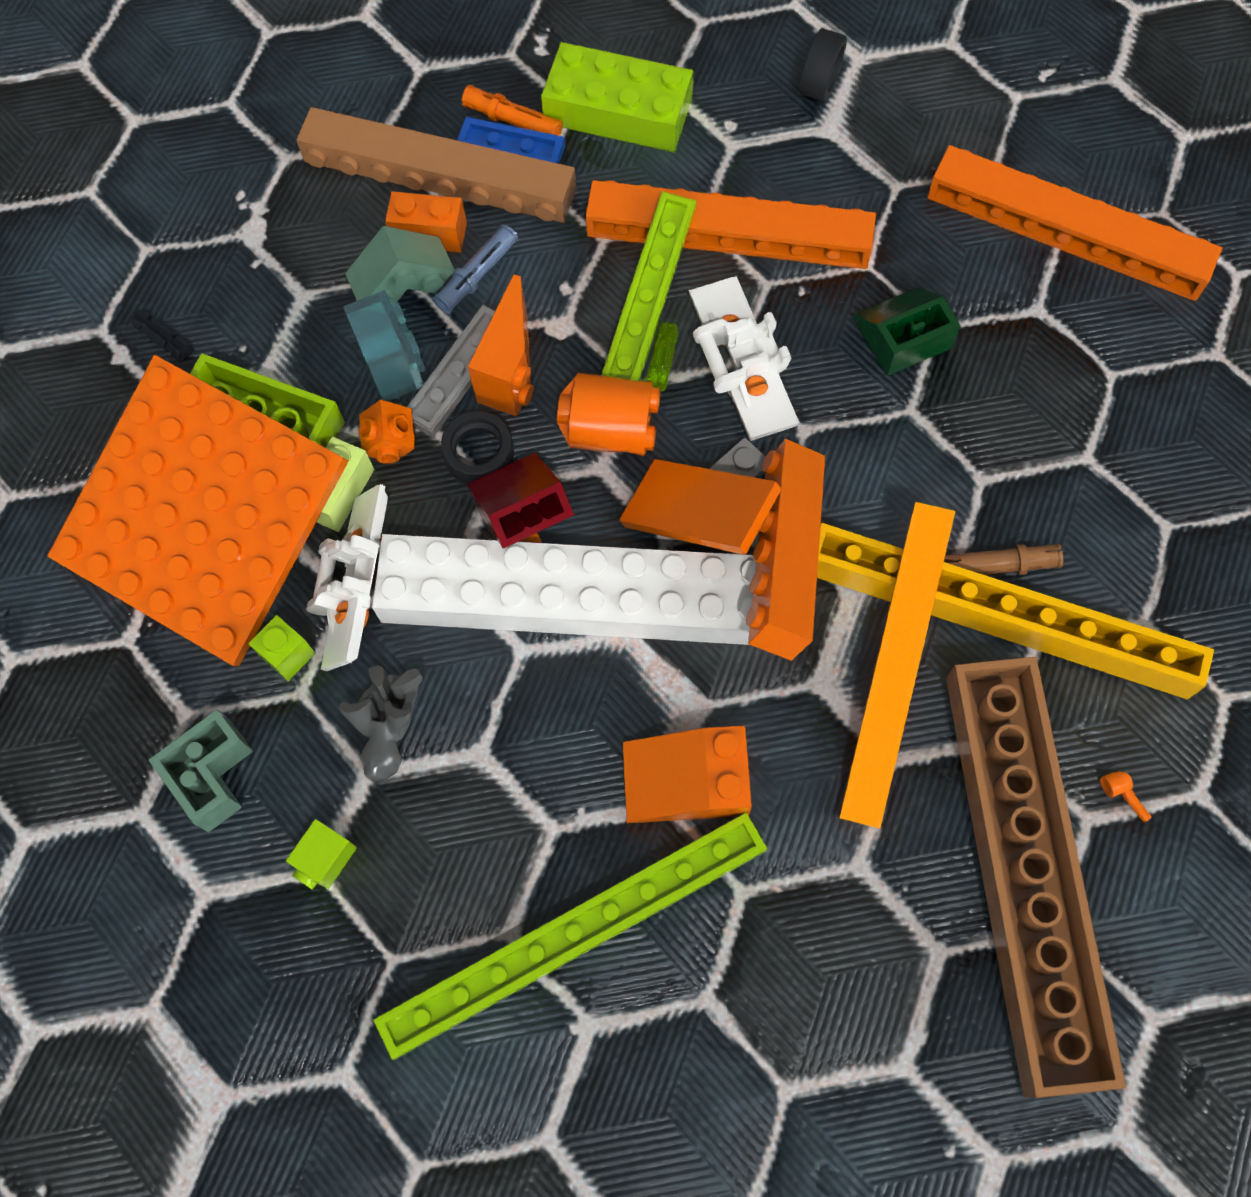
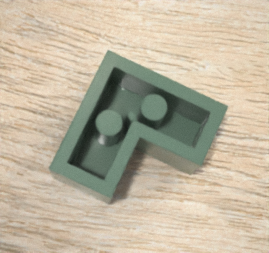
(399, 262)
(194, 766)

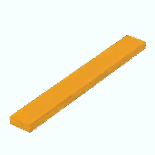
(897, 665)

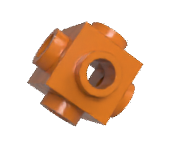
(386, 431)

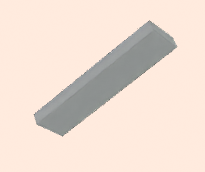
(450, 378)

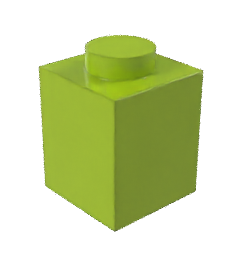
(282, 648)
(320, 856)

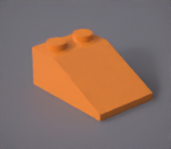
(502, 359)
(687, 775)

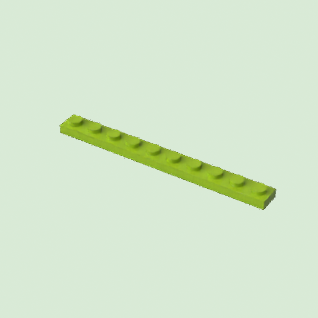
(568, 936)

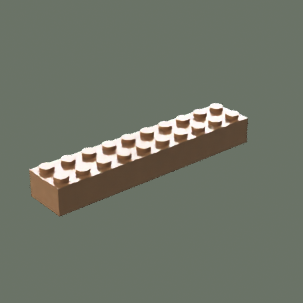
(1033, 881)

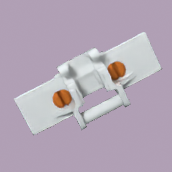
(757, 360)
(348, 601)

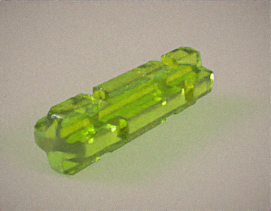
(663, 355)

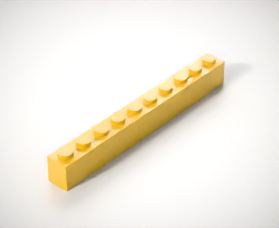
(1024, 616)

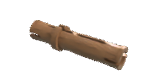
(1018, 559)

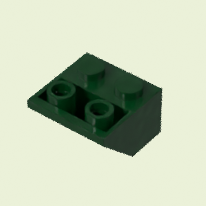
(908, 328)

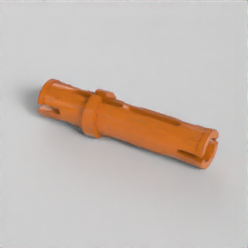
(501, 109)

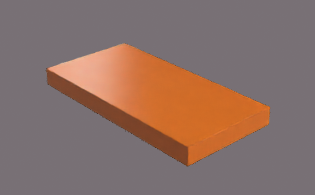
(701, 505)

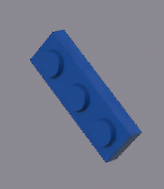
(513, 139)

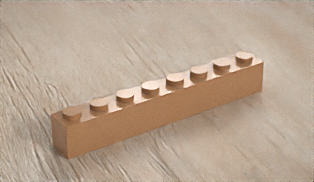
(437, 165)

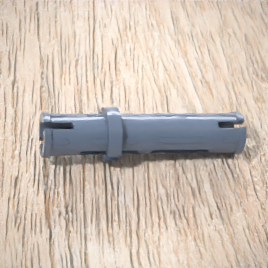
(449, 296)

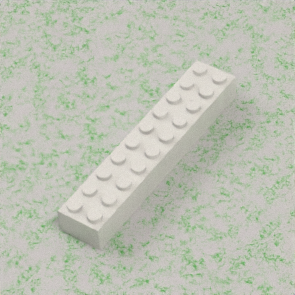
(564, 589)

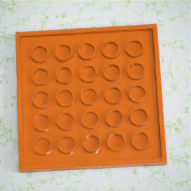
(197, 510)

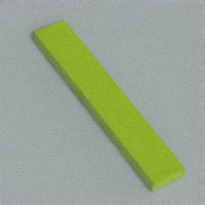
(649, 287)

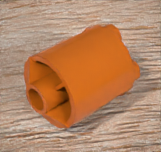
(608, 414)

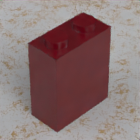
(520, 500)

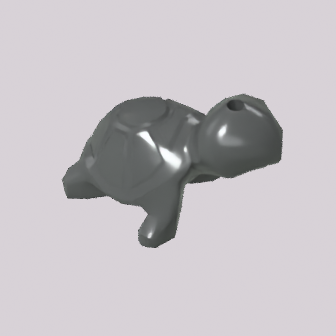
(383, 718)

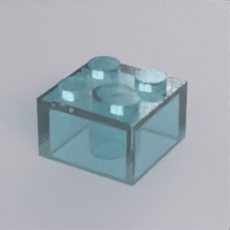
(386, 345)

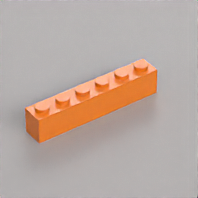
(788, 553)

